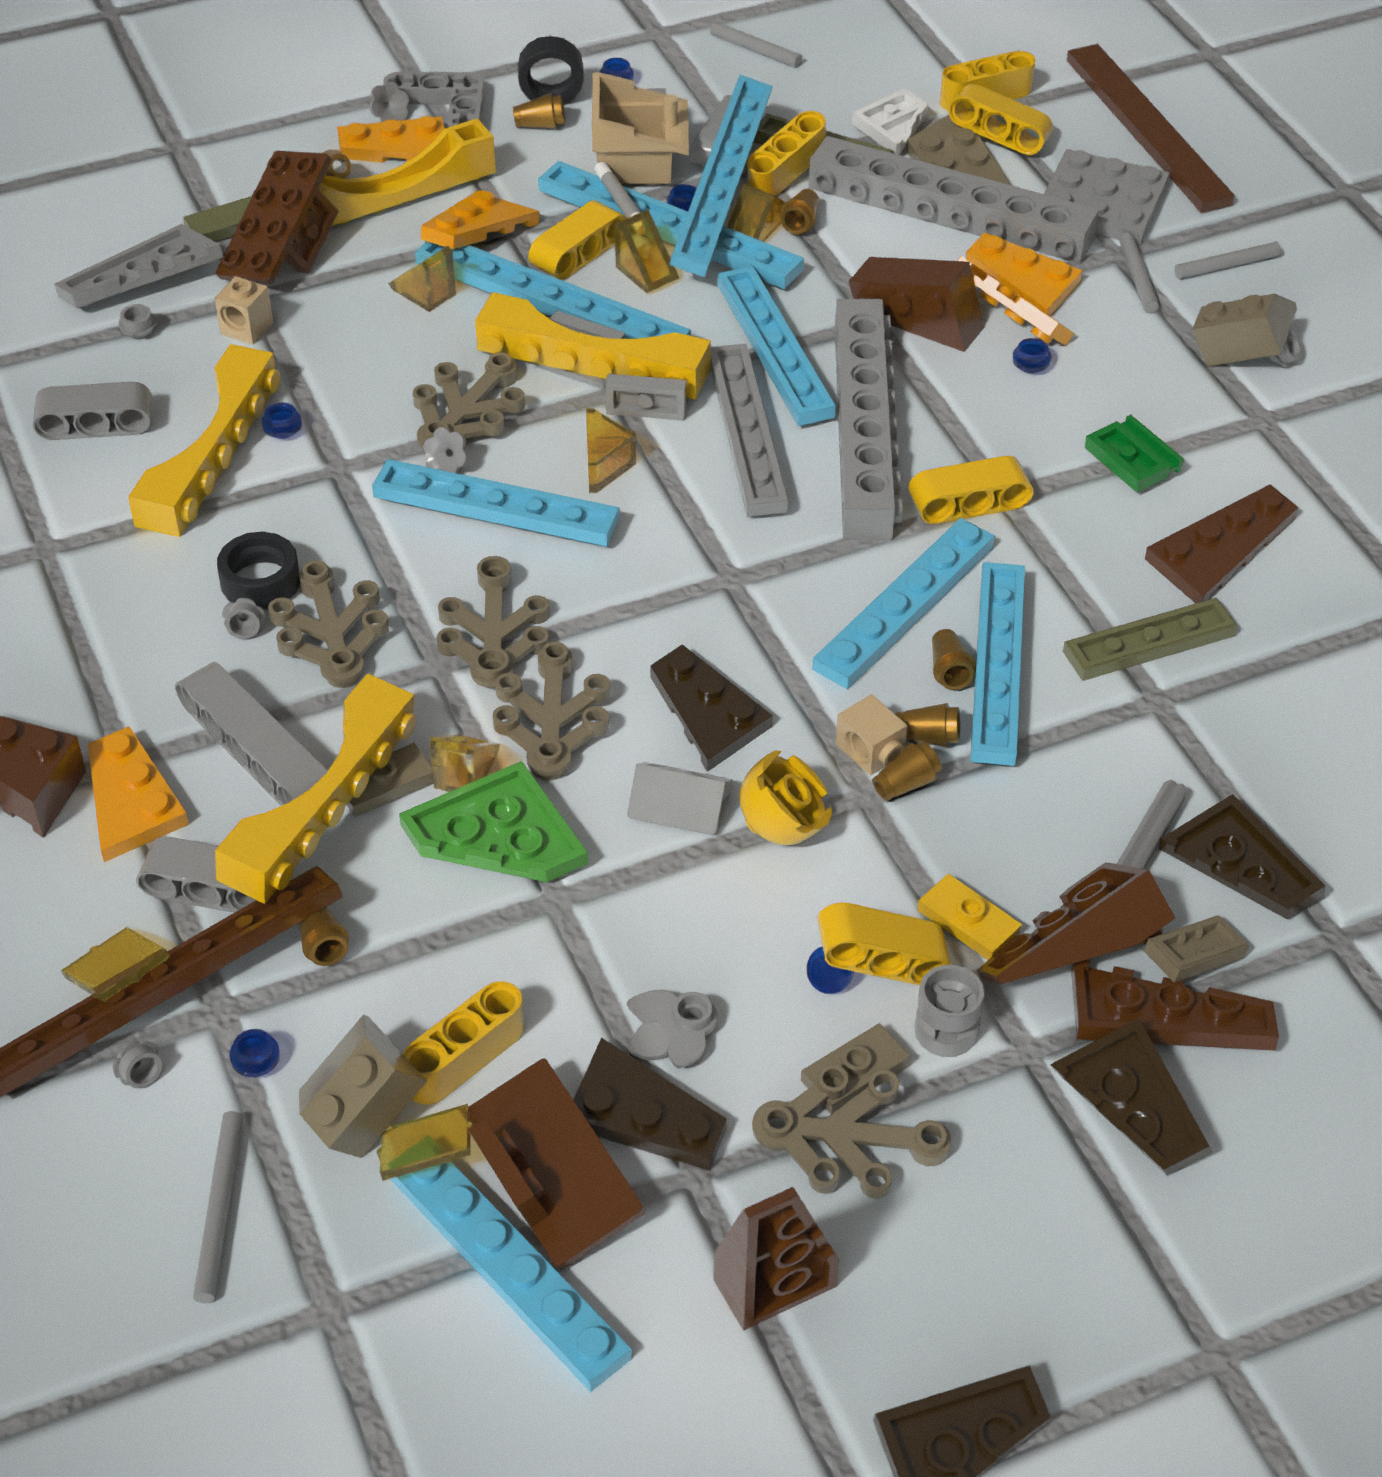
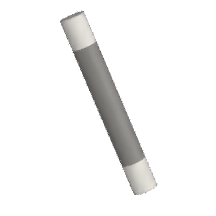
(616, 189)

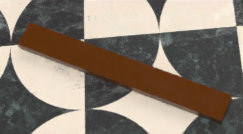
(1150, 128)
(187, 965)

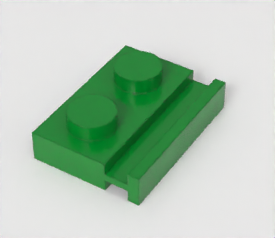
(1133, 453)

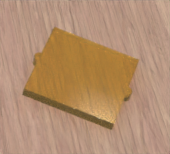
(115, 964)
(425, 1142)

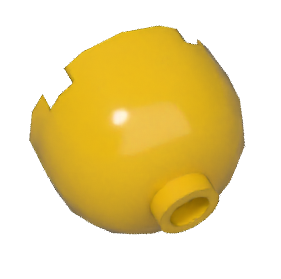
(783, 800)

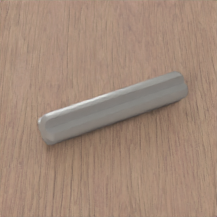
(1153, 825)

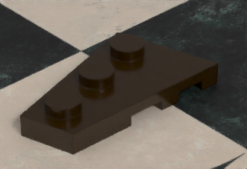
(709, 706)
(1245, 856)
(1137, 1095)
(646, 1111)
(963, 1427)

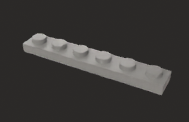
(748, 431)

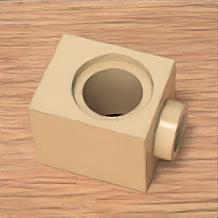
(244, 310)
(870, 734)

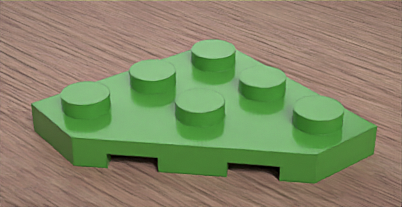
(497, 826)

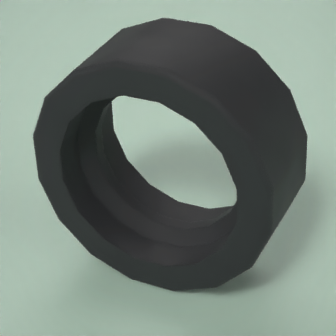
(546, 48)
(258, 548)

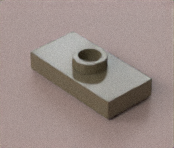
(402, 774)
(1196, 948)
(860, 1058)

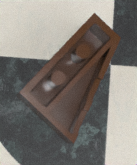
(924, 297)
(37, 771)

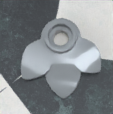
(667, 1028)

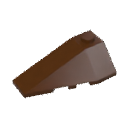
(1099, 915)
(773, 1259)

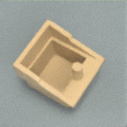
(637, 130)

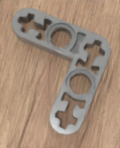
(450, 88)

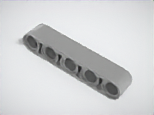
(249, 733)

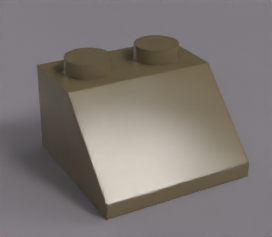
(1243, 328)
(358, 1090)

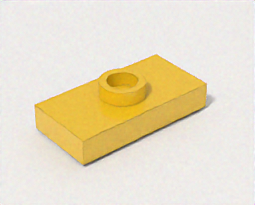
(968, 916)

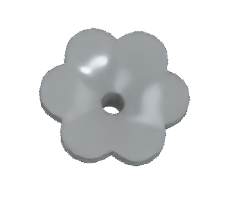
(389, 102)
(446, 450)

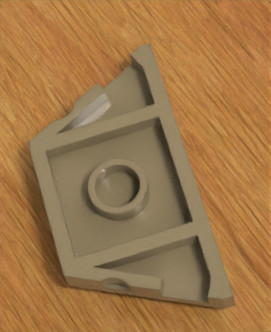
(955, 149)

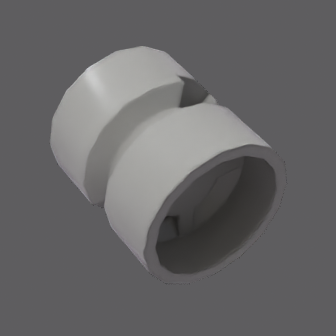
(949, 1010)

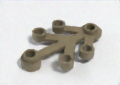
(499, 373)
(492, 661)
(339, 664)
(550, 755)
(843, 1131)

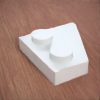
(891, 119)

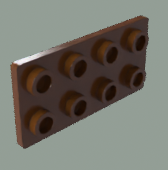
(282, 220)
(552, 1164)

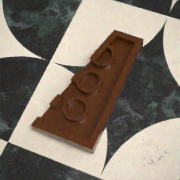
(1216, 546)
(1169, 1011)

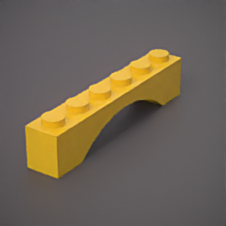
(453, 158)
(525, 334)
(172, 491)
(268, 846)

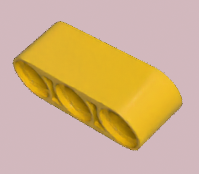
(1005, 74)
(984, 123)
(786, 153)
(575, 240)
(970, 489)
(881, 942)
(474, 1022)

